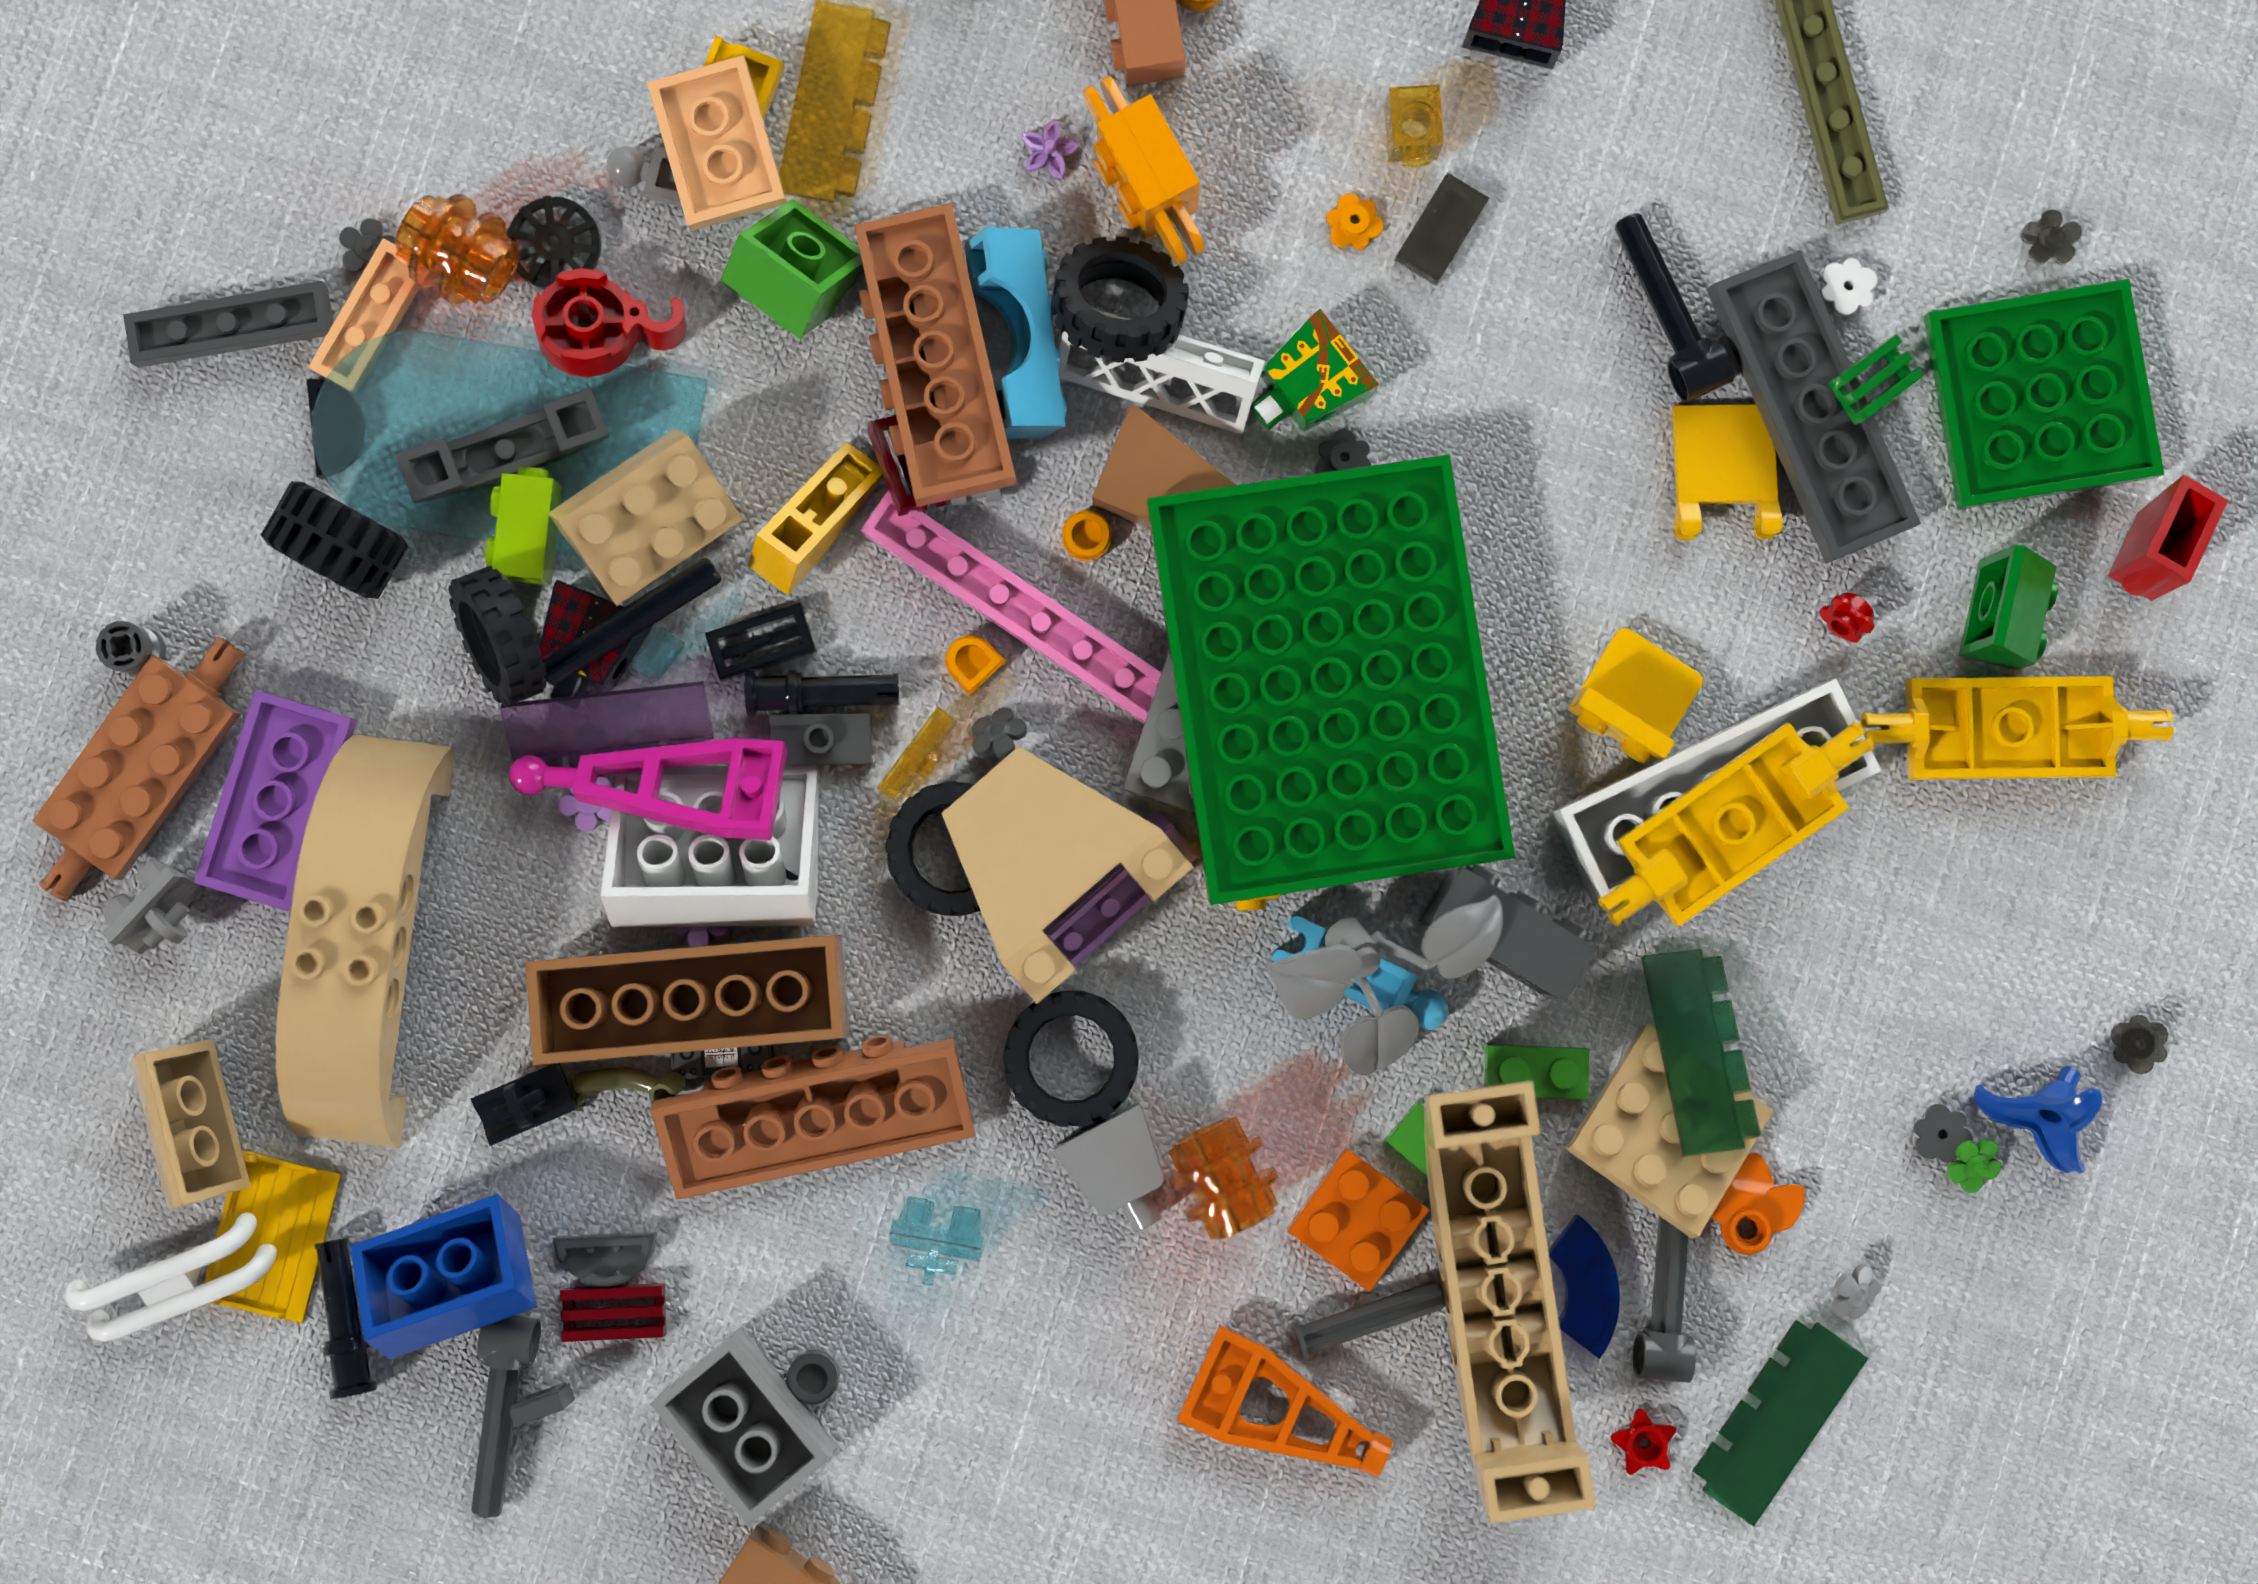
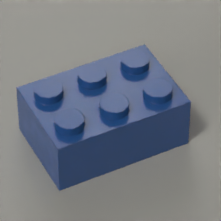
(442, 1277)

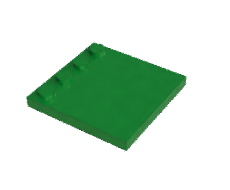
(2043, 394)

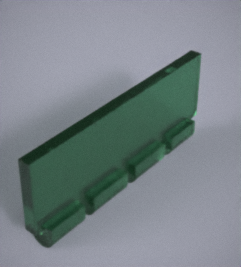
(1691, 1046)
(1785, 1423)

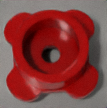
(1848, 616)

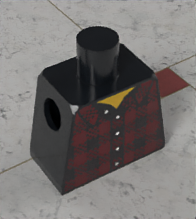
(1518, 30)
(569, 616)

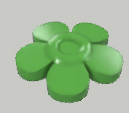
(1974, 1163)

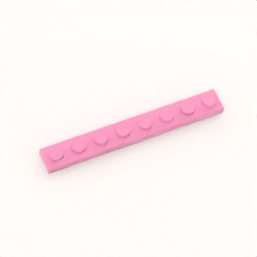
(1015, 606)

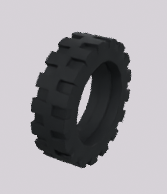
(1111, 335)
(497, 636)
(900, 851)
(1054, 1109)

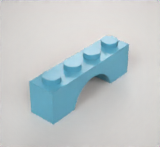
(1010, 273)

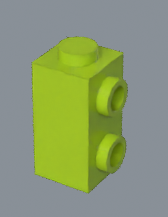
(524, 531)

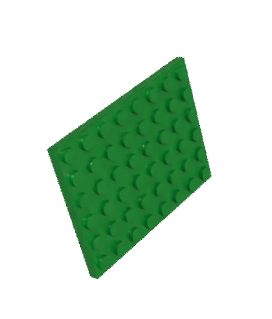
(1329, 679)

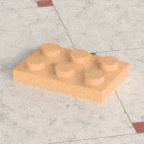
(716, 143)

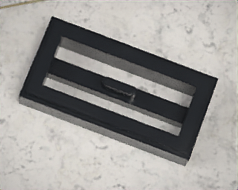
(801, 630)

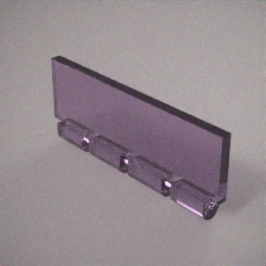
(607, 722)

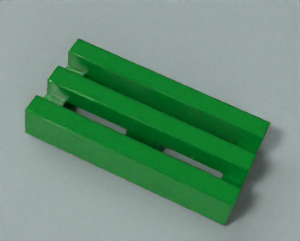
(1896, 365)

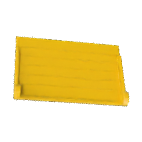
(292, 1214)

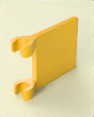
(1723, 459)

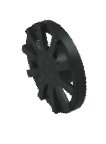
(553, 240)

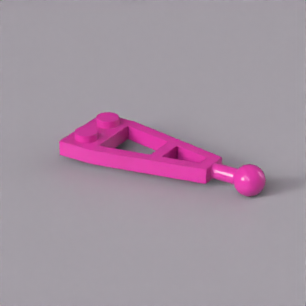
(748, 795)

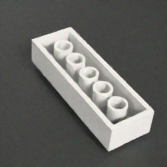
(1600, 818)

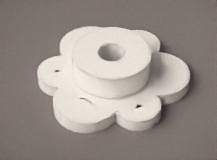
(1858, 279)

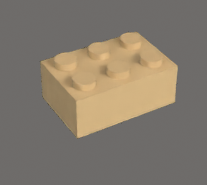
(646, 516)

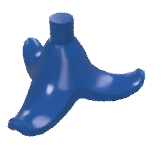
(2051, 1114)

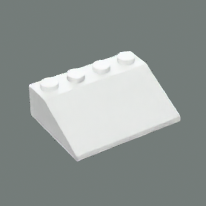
(696, 879)

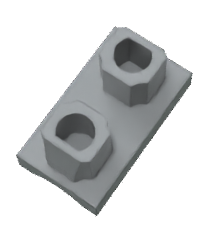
(154, 912)

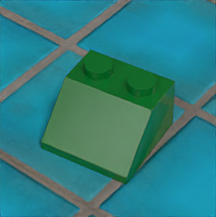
(2009, 608)

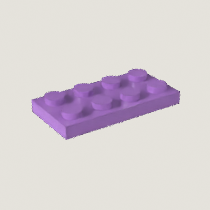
(270, 798)

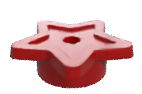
(1655, 1453)

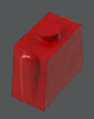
(2168, 539)

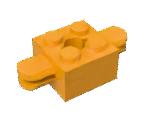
(1146, 167)

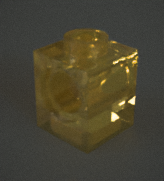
(1418, 105)

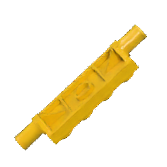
(2014, 727)

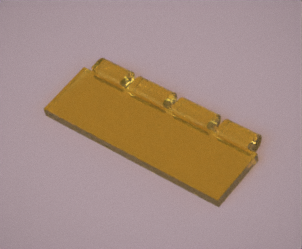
(824, 110)

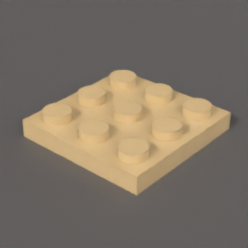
(1636, 1142)

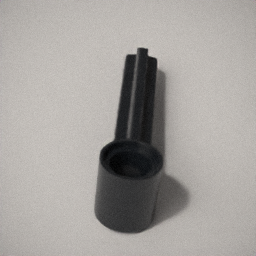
(1697, 363)

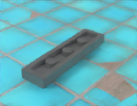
(228, 324)

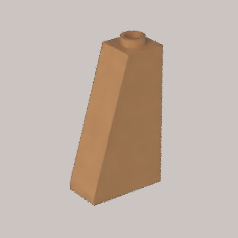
(1150, 464)

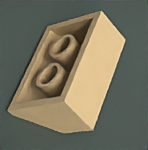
(189, 1123)

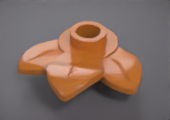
(1757, 1199)

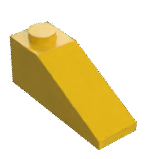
(813, 518)

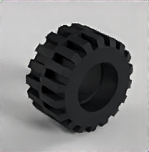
(334, 540)

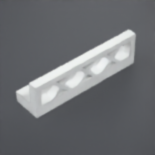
(1185, 359)

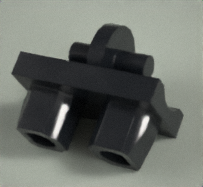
(524, 1103)

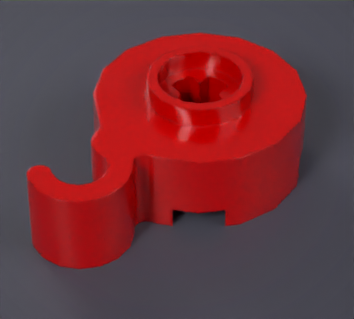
(615, 328)

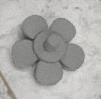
(1854, 1292)

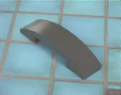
(481, 457)

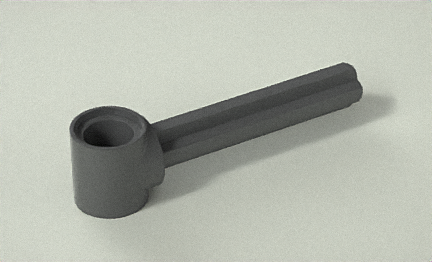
(506, 1349)
(1664, 1349)

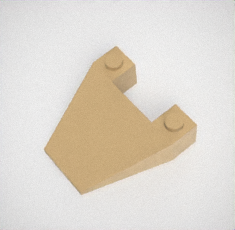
(1036, 846)

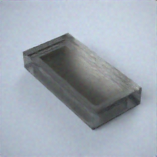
(1441, 229)

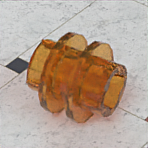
(457, 249)
(1223, 1178)

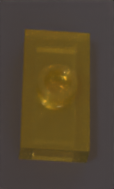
(919, 756)

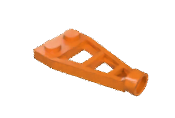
(1222, 1385)

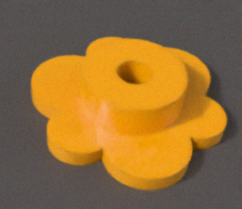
(1344, 231)

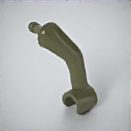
(595, 1081)

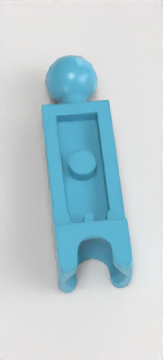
(1389, 982)

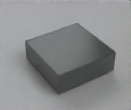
(541, 1404)

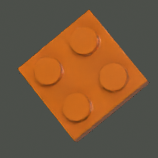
(1357, 1219)

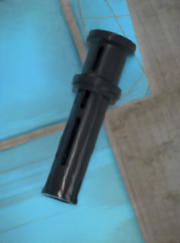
(795, 692)
(346, 1343)

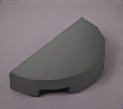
(605, 1258)

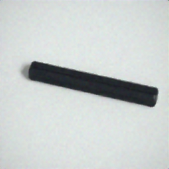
(630, 621)

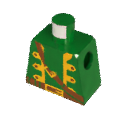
(1313, 377)

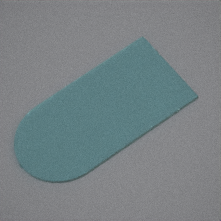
(437, 386)

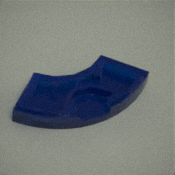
(1590, 1286)

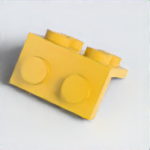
(1636, 696)

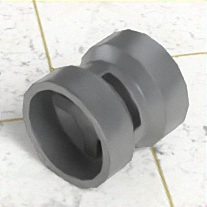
(137, 650)

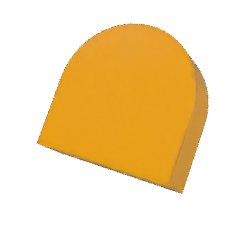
(972, 662)

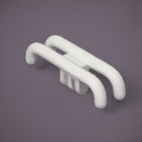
(171, 1284)

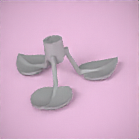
(1317, 978)

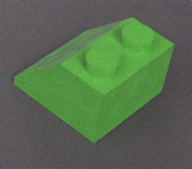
(793, 267)

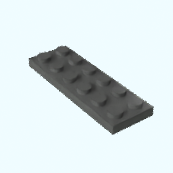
(1787, 359)

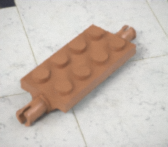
(137, 767)

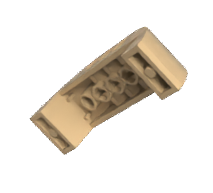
(354, 939)
(1502, 1302)

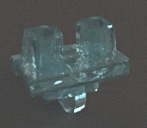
(915, 1233)

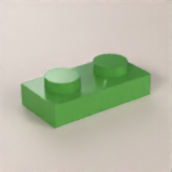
(1554, 1070)

